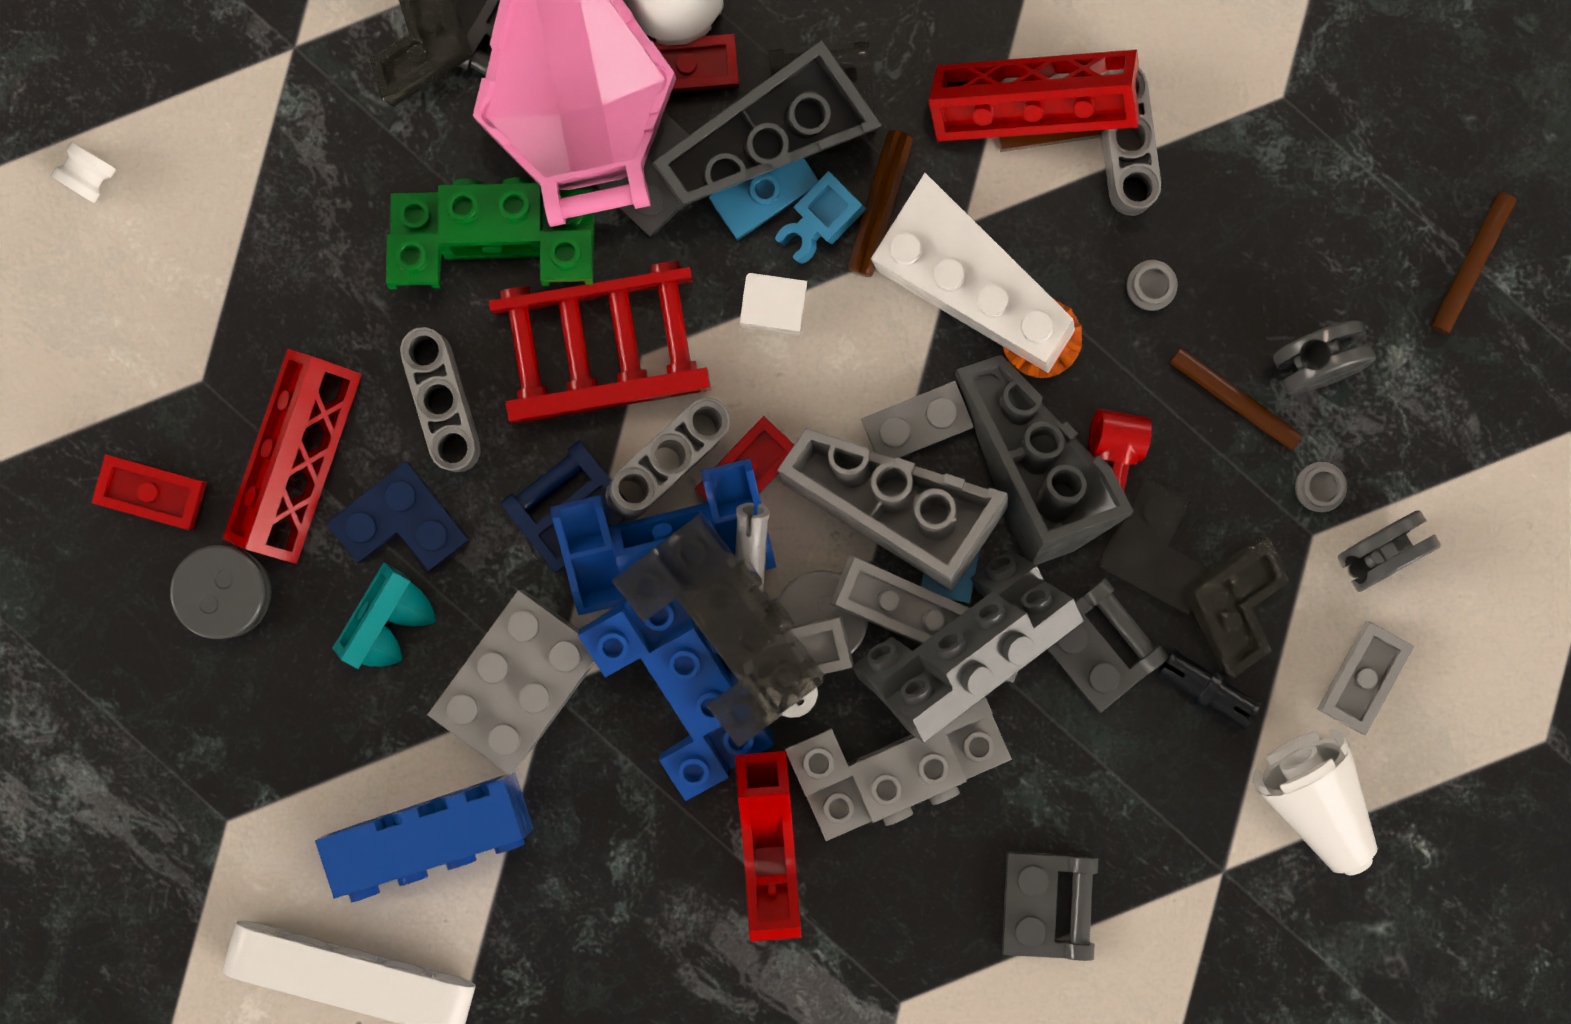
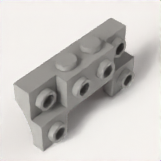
(896, 775)

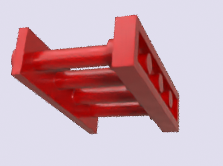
(632, 382)

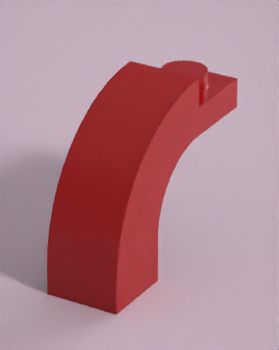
(768, 846)

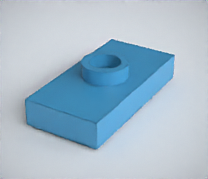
(763, 197)

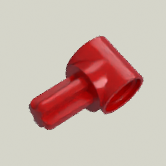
(1120, 440)

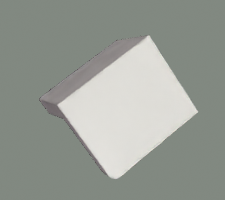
(773, 304)

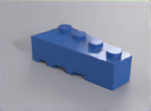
(424, 837)

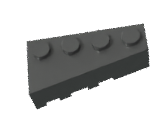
(777, 123)

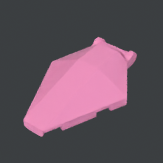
(575, 99)

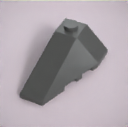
(1052, 482)

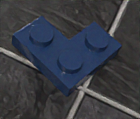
(404, 507)

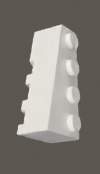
(964, 272)

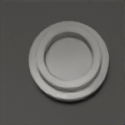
(1152, 285)
(1321, 487)

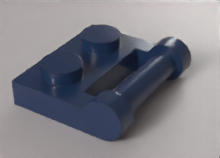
(543, 533)

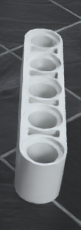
(345, 977)

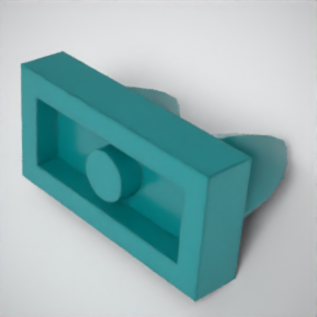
(389, 599)

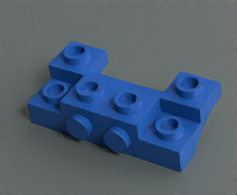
(601, 552)
(689, 677)

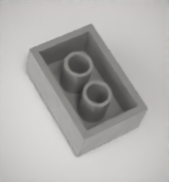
(514, 682)

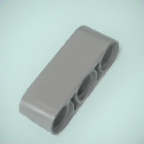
(1133, 164)
(423, 382)
(682, 439)

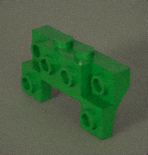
(485, 223)

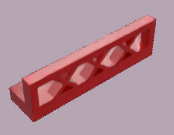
(1034, 101)
(275, 455)

